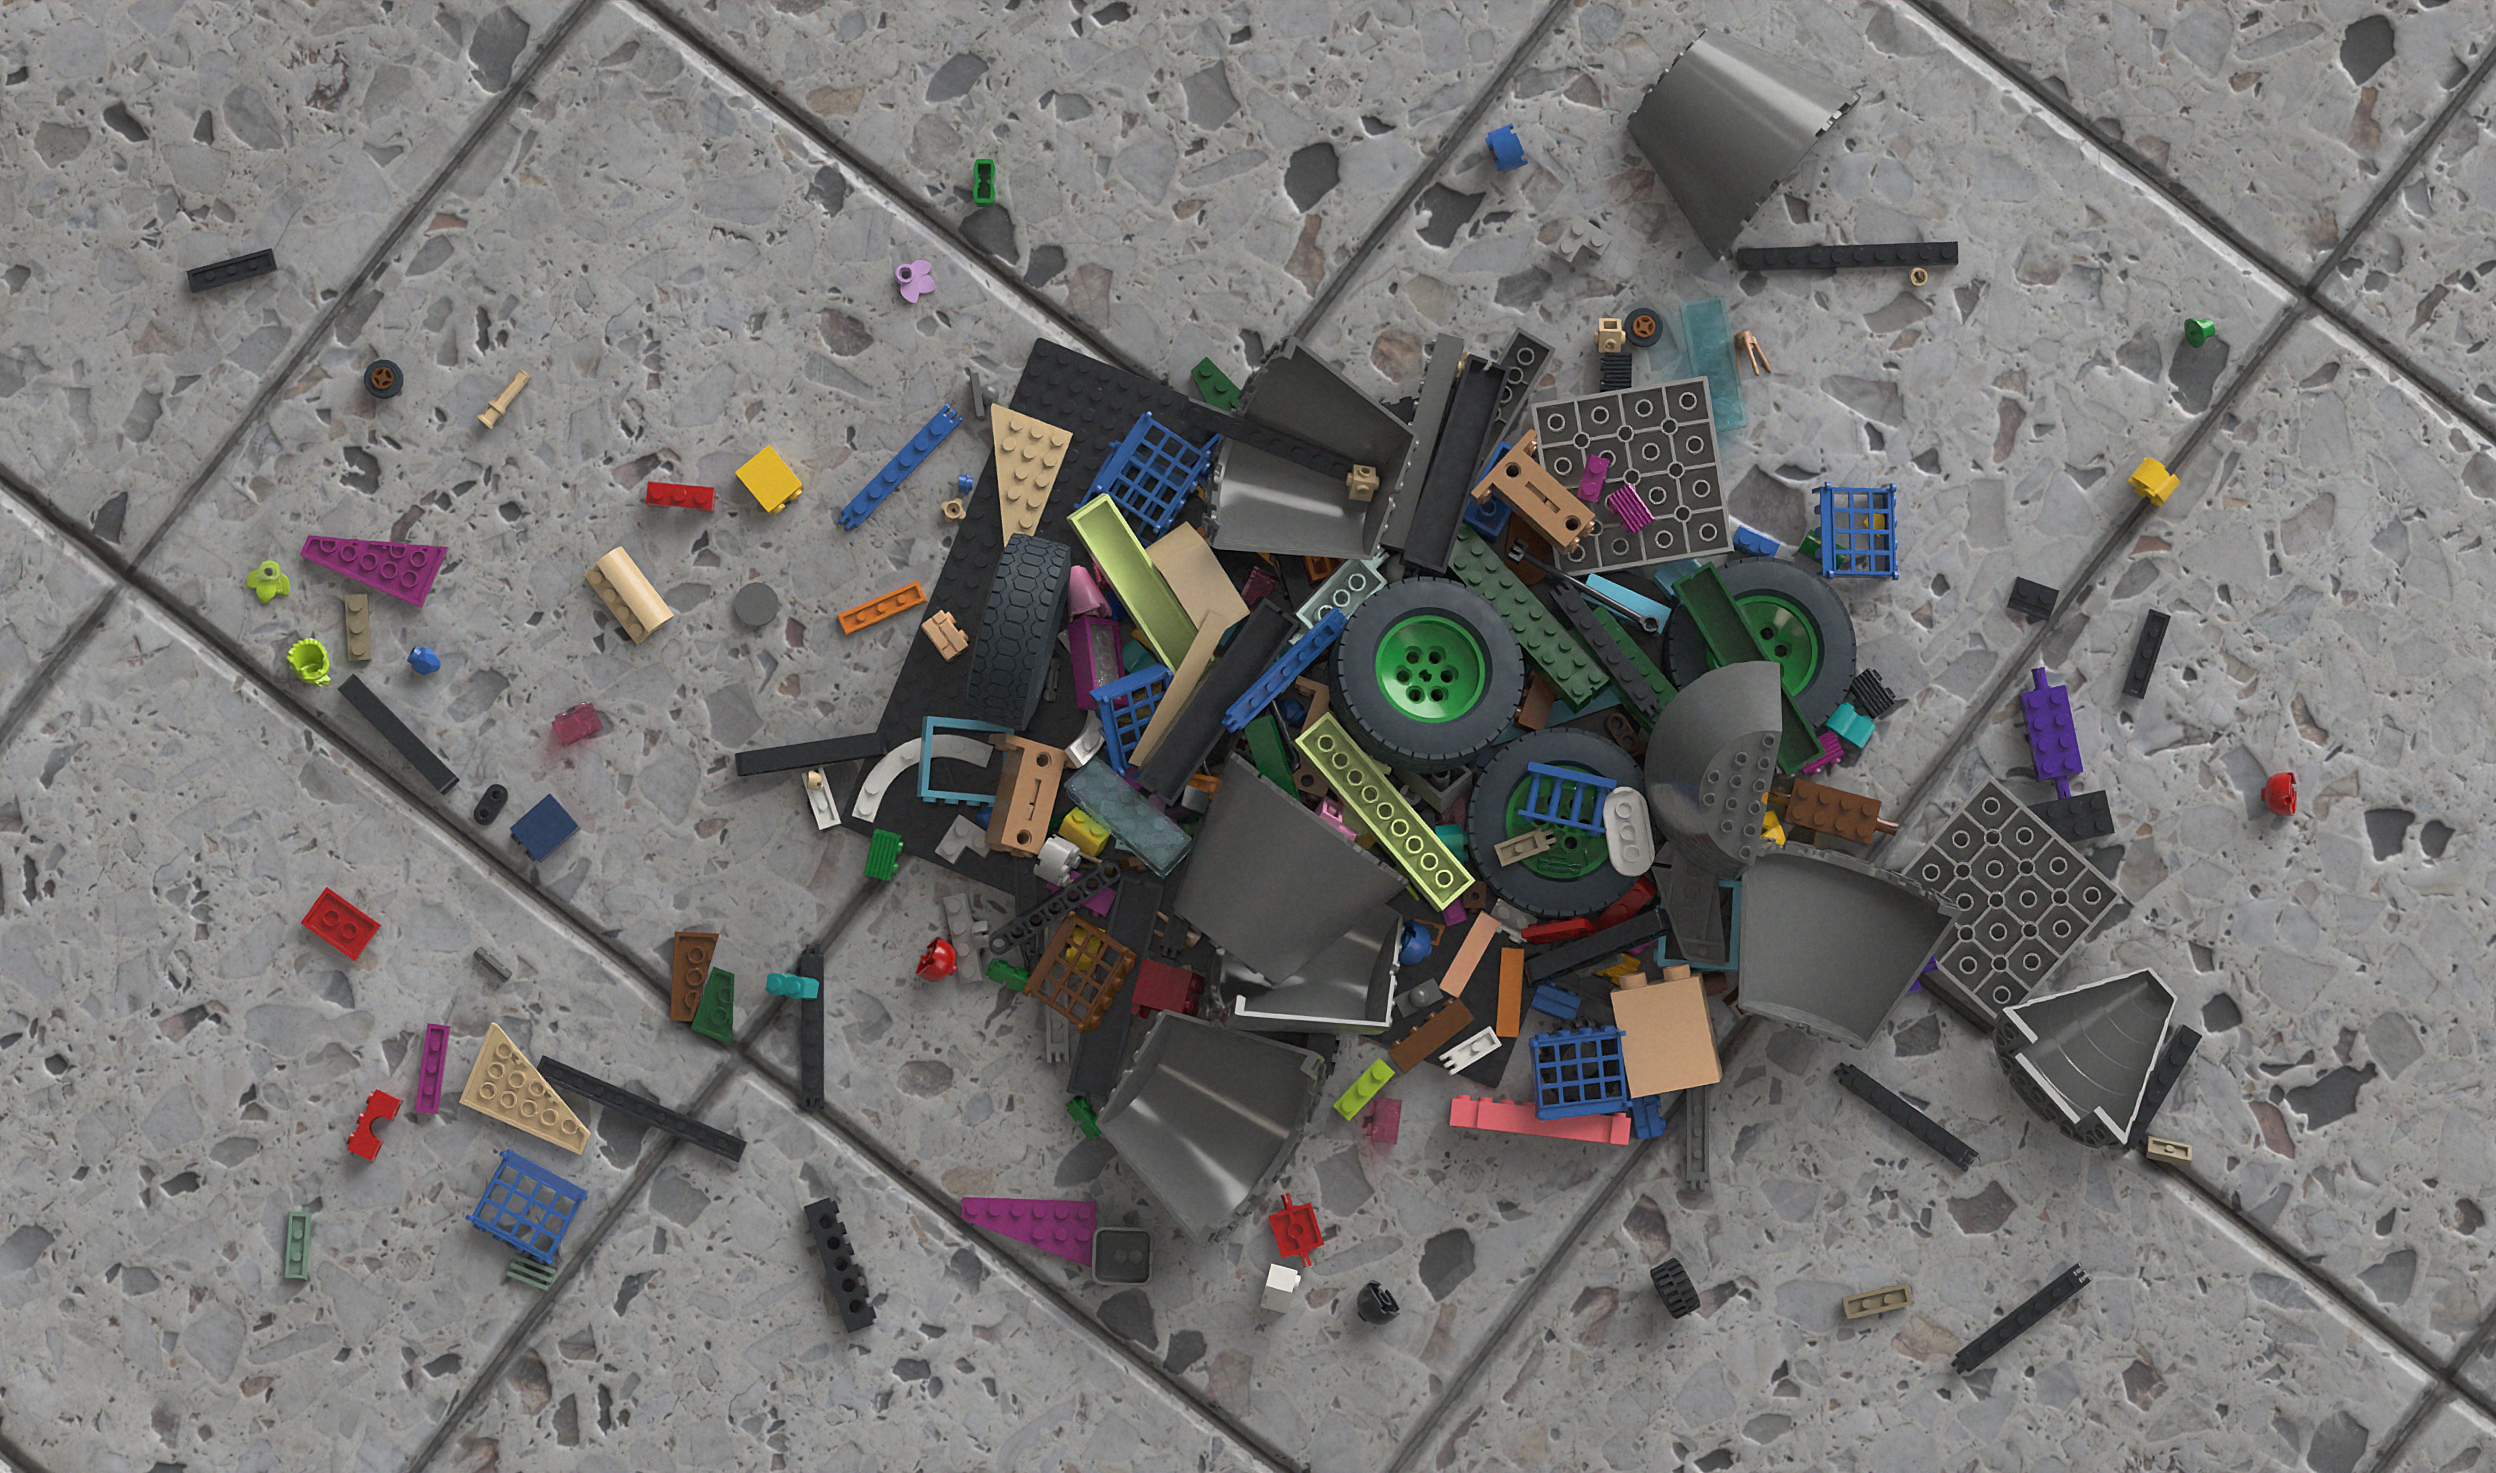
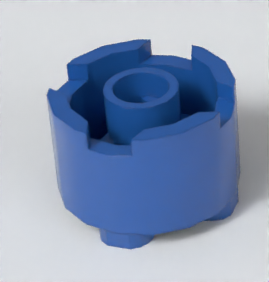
(1507, 149)

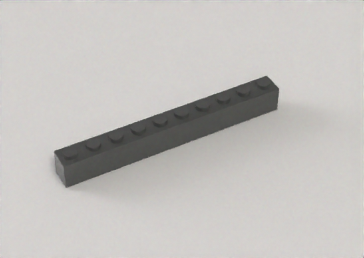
(1427, 423)

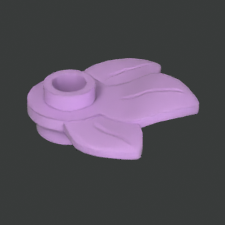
(918, 281)

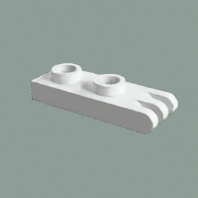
(822, 802)
(1471, 1050)

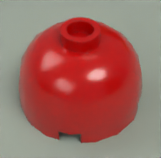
(2280, 794)
(937, 962)

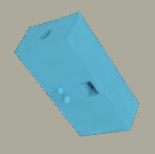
(1627, 598)

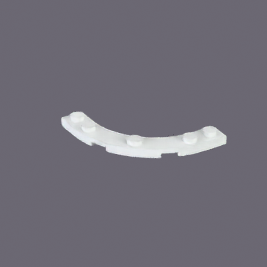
(1090, 739)
(908, 755)

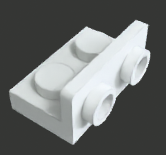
(1511, 920)

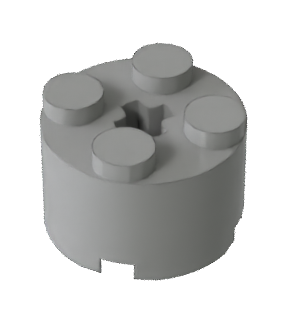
(1057, 860)

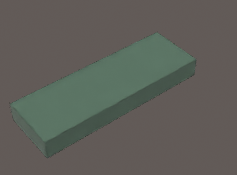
(297, 1245)

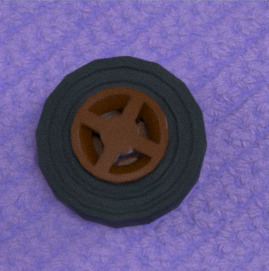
(380, 372)

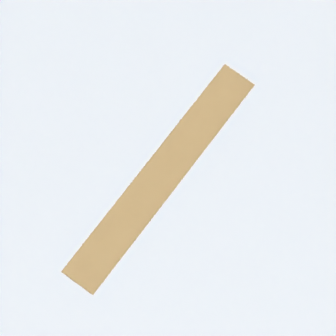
(1182, 683)

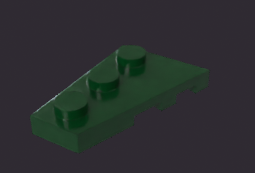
(1215, 385)
(715, 1008)

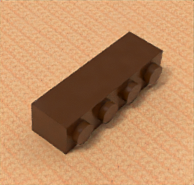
(1535, 704)
(1431, 1035)

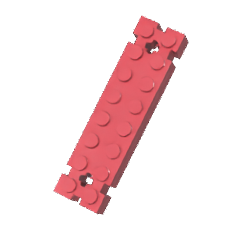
(1522, 1120)

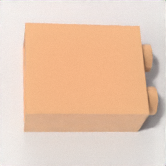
(1667, 1031)

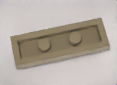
(358, 627)
(1876, 1301)

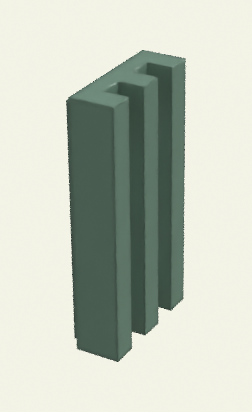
(513, 1265)

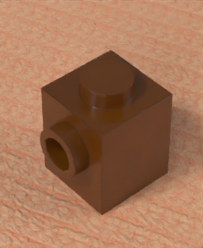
(1475, 897)

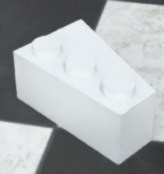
(1279, 1288)

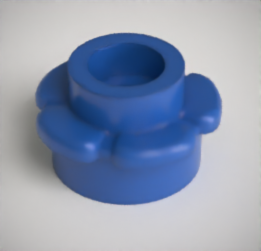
(965, 484)

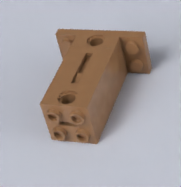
(1536, 497)
(1318, 709)
(1024, 794)

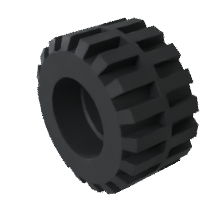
(1675, 1288)

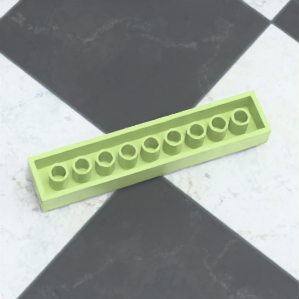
(1383, 812)

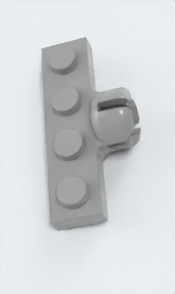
(966, 937)

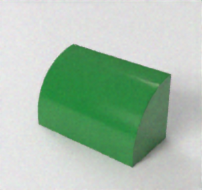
(1812, 543)

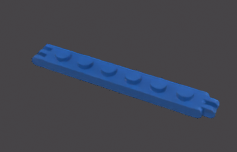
(899, 468)
(1284, 670)

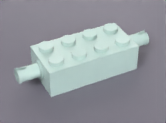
(1344, 587)

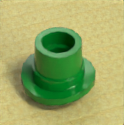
(2198, 331)

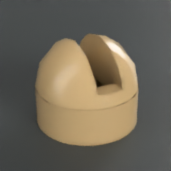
(1922, 274)
(814, 780)

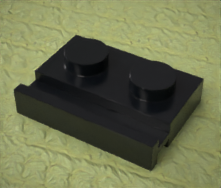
(2032, 598)

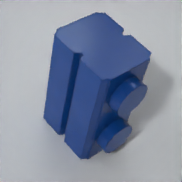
(1754, 543)
(1555, 1001)
(1646, 1116)

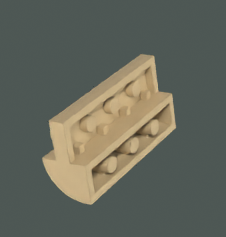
(628, 595)

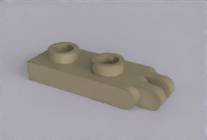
(1523, 846)

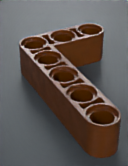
(1625, 729)

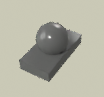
(982, 395)
(1418, 997)

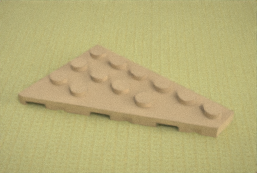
(1027, 467)
(516, 1093)

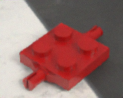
(1296, 1230)

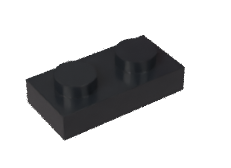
(942, 778)

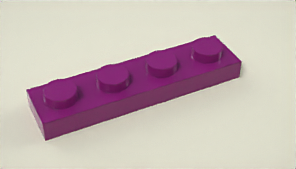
(432, 1068)

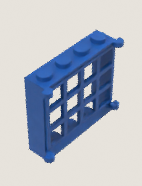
(1125, 454)
(1173, 477)
(1827, 532)
(1106, 714)
(1581, 1107)
(544, 1177)

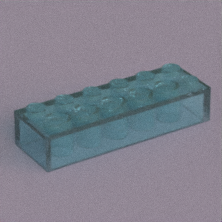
(1713, 355)
(1128, 816)

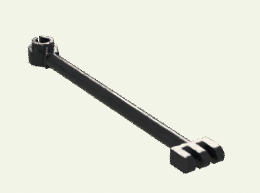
(1521, 553)

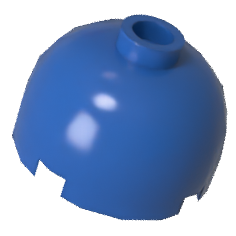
(1415, 943)

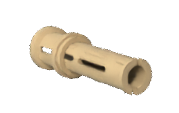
(497, 407)

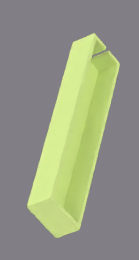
(1135, 581)

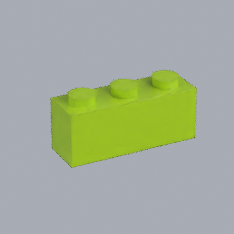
(1363, 1089)

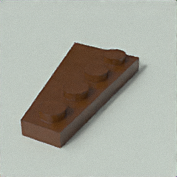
(690, 967)

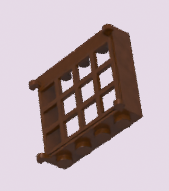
(1106, 991)

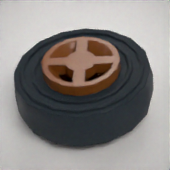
(1649, 322)

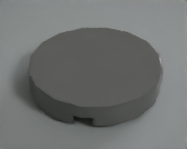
(756, 604)

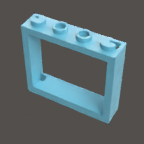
(925, 757)
(1733, 965)

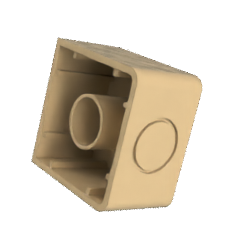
(1196, 576)

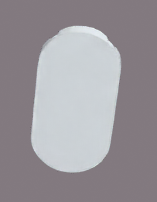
(1628, 831)

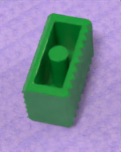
(883, 854)

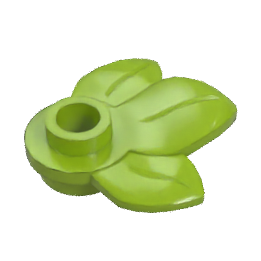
(266, 584)

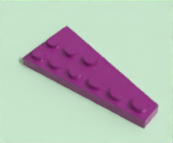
(391, 567)
(1051, 1225)

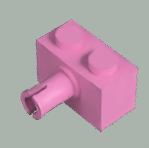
(1332, 813)

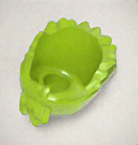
(310, 662)

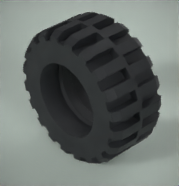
(1592, 1090)

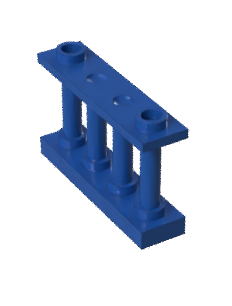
(1560, 777)

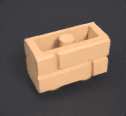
(945, 636)

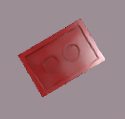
(341, 924)
(1558, 930)

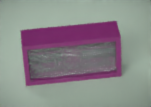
(1095, 659)

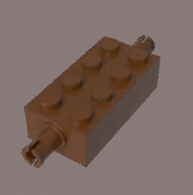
(1832, 811)

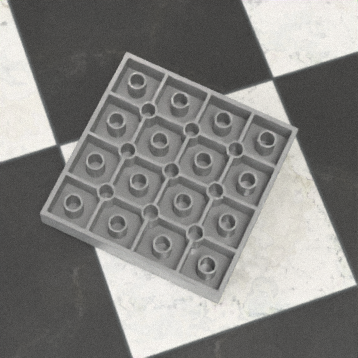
(1668, 452)
(2019, 893)

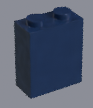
(544, 828)

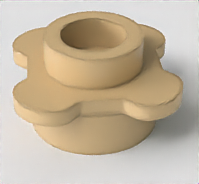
(948, 506)

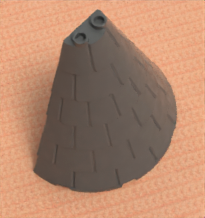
(2087, 1053)

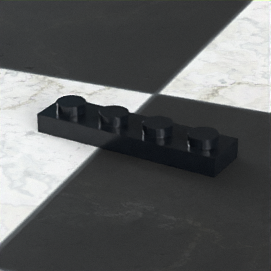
(232, 270)
(2146, 654)

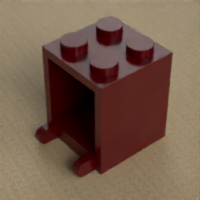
(1166, 988)

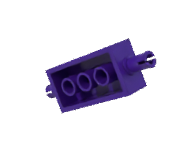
(2050, 733)

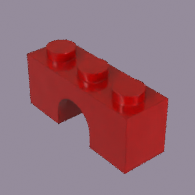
(683, 496)
(1628, 904)
(363, 1141)

